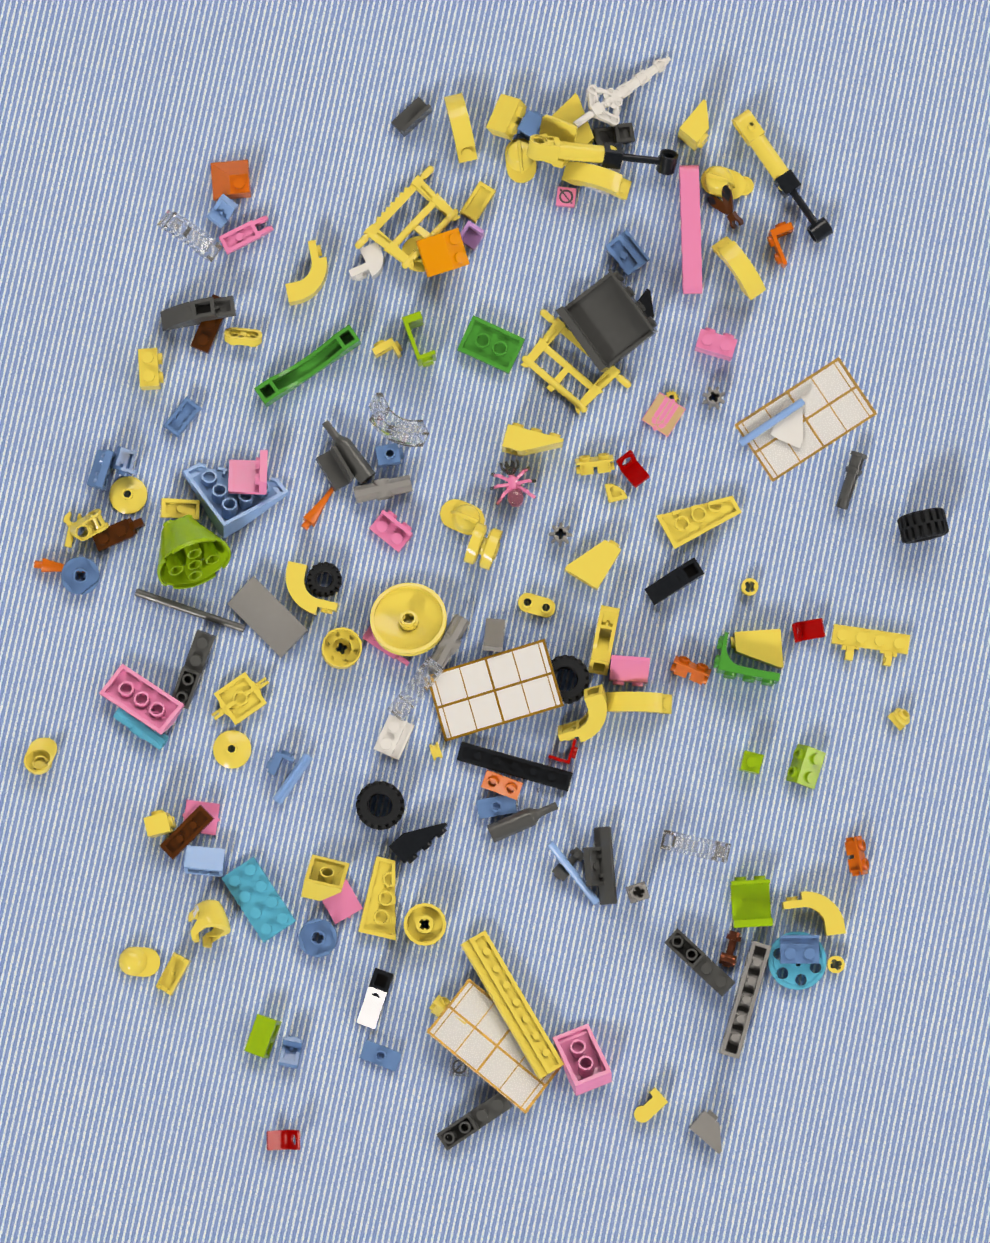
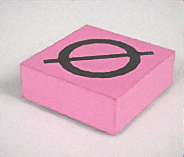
(566, 197)

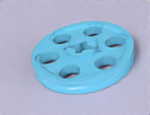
(793, 970)

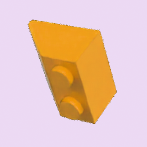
(442, 252)

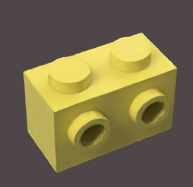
(506, 117)
(149, 368)
(159, 824)

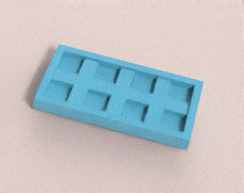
(258, 899)

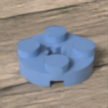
(80, 586)
(307, 933)

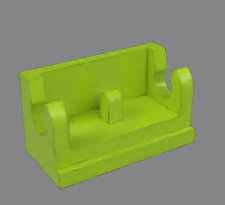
(262, 1036)

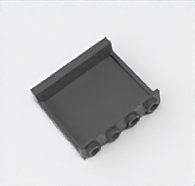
(608, 321)

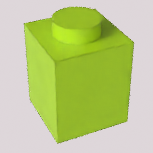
(751, 762)

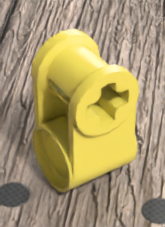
(92, 523)

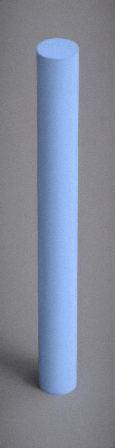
(771, 422)
(573, 873)

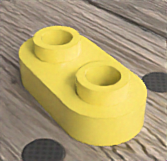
(243, 336)
(536, 605)

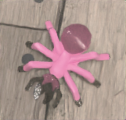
(513, 487)

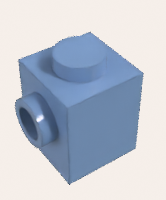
(530, 124)
(389, 455)

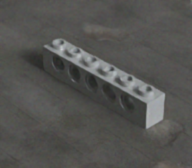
(745, 999)

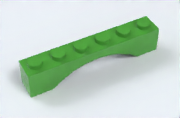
(294, 376)

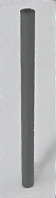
(190, 610)

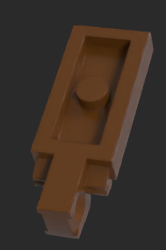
(117, 533)

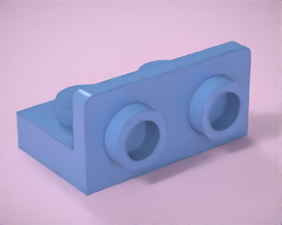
(101, 469)

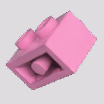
(716, 344)

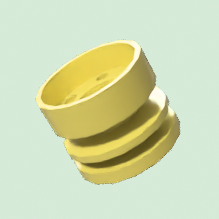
(347, 638)

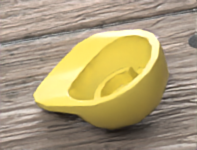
(40, 756)
(139, 961)

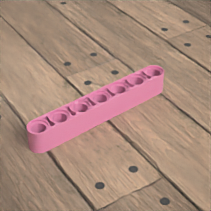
(690, 229)

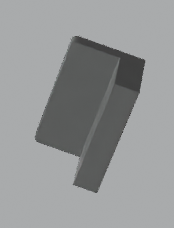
(411, 116)
(335, 468)

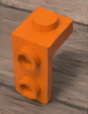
(780, 230)

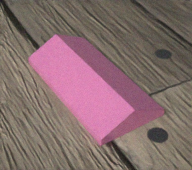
(142, 699)

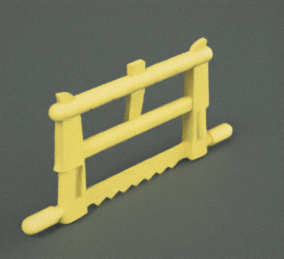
(434, 199)
(554, 383)

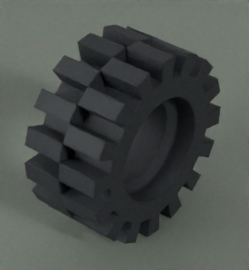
(324, 591)

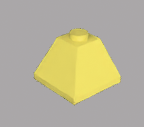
(324, 878)

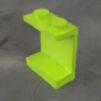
(410, 322)
(750, 902)

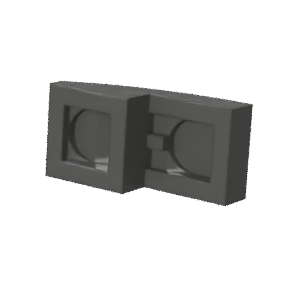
(619, 134)

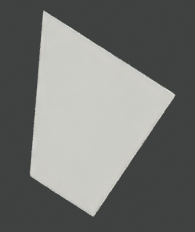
(790, 428)

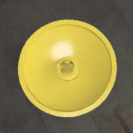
(408, 619)

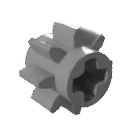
(711, 403)
(564, 538)

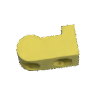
(646, 1111)

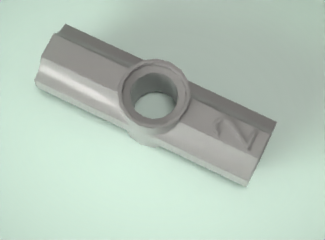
(383, 489)
(450, 641)
(637, 892)

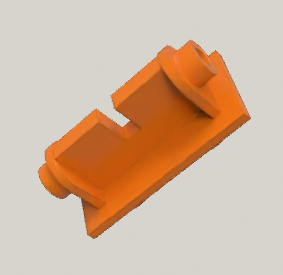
(684, 665)
(501, 784)
(857, 849)

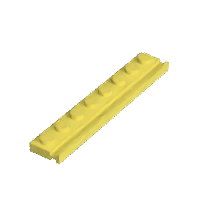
(512, 1004)

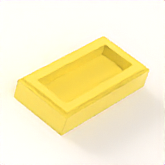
(477, 201)

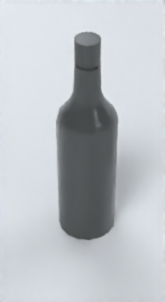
(355, 461)
(518, 822)

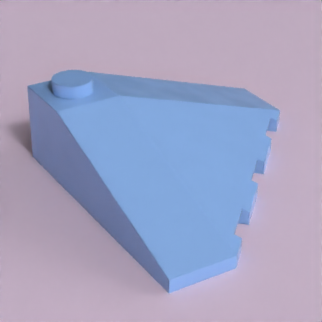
(227, 510)

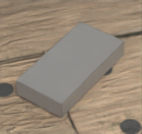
(494, 635)

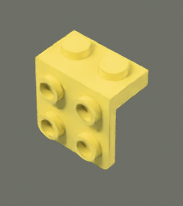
(558, 128)

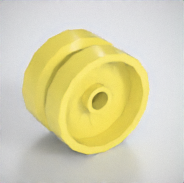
(483, 546)
(413, 924)

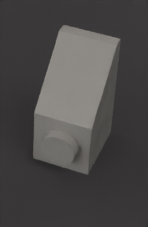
(708, 1129)

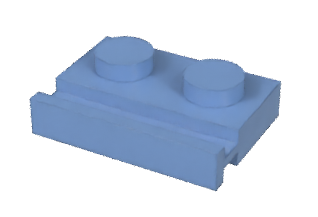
(627, 253)
(799, 949)

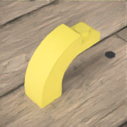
(461, 127)
(596, 177)
(740, 266)
(307, 288)
(296, 586)
(603, 640)
(639, 702)
(592, 721)
(829, 912)

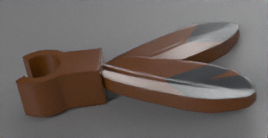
(726, 206)

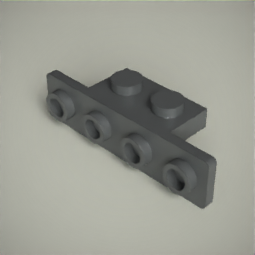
(600, 865)

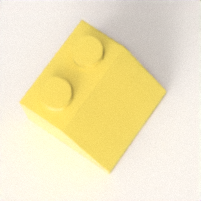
(696, 127)

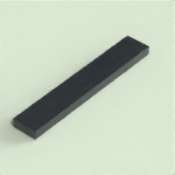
(514, 766)

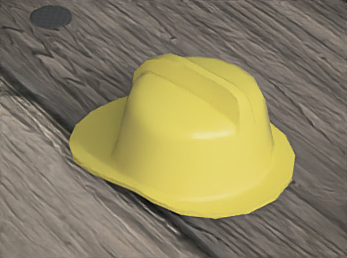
(518, 165)
(717, 177)
(461, 516)

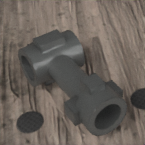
(560, 872)

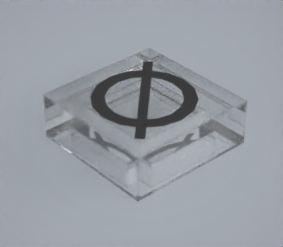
(458, 1068)

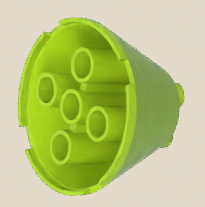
(189, 553)

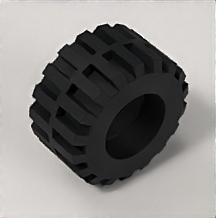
(923, 525)
(582, 675)
(364, 798)

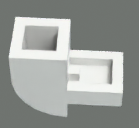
(373, 263)

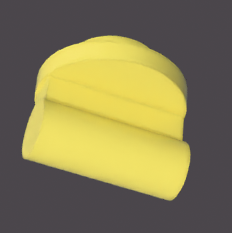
(899, 718)

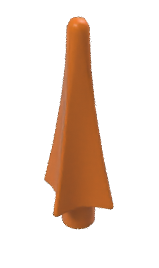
(313, 515)
(49, 566)

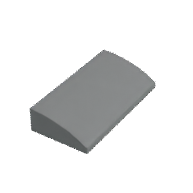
(267, 617)

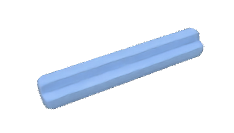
(292, 778)

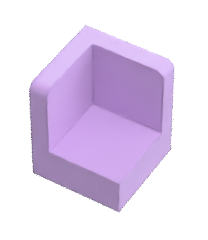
(472, 235)

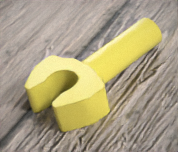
(69, 538)

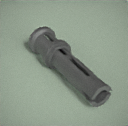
(853, 471)

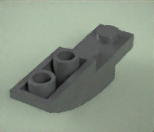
(197, 311)
(193, 668)
(699, 962)
(474, 1120)

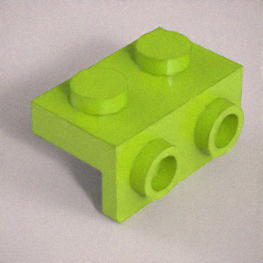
(805, 766)

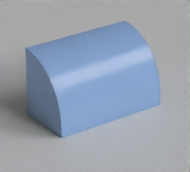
(204, 861)

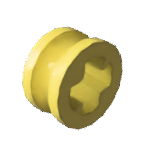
(755, 587)
(435, 751)
(834, 970)

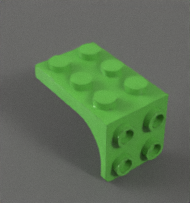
(726, 666)

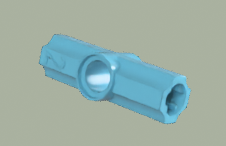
(141, 729)

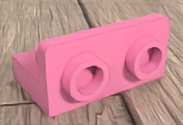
(391, 530)

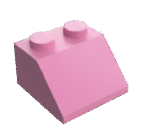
(629, 669)

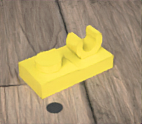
(179, 507)

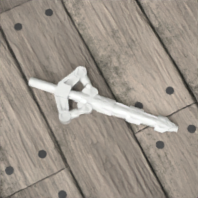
(613, 98)

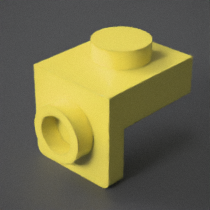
(383, 347)

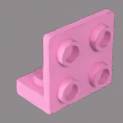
(248, 475)

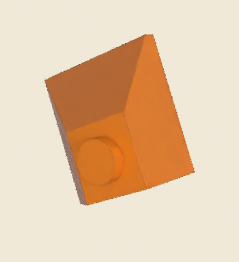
(231, 179)

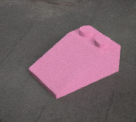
(582, 1059)

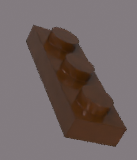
(206, 333)
(187, 832)

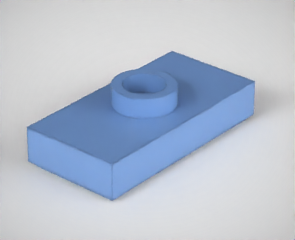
(182, 417)
(495, 806)
(380, 1055)

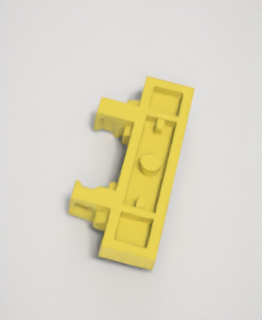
(885, 642)

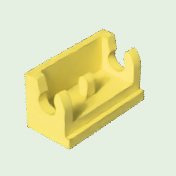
(173, 973)

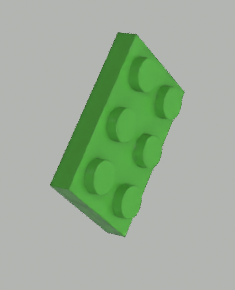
(491, 344)

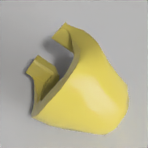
(209, 914)

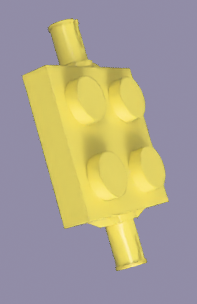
(240, 698)

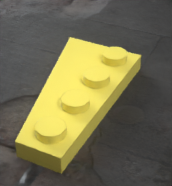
(689, 523)

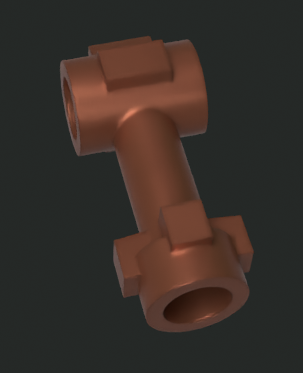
(728, 959)

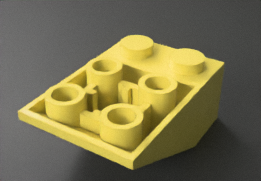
(524, 442)

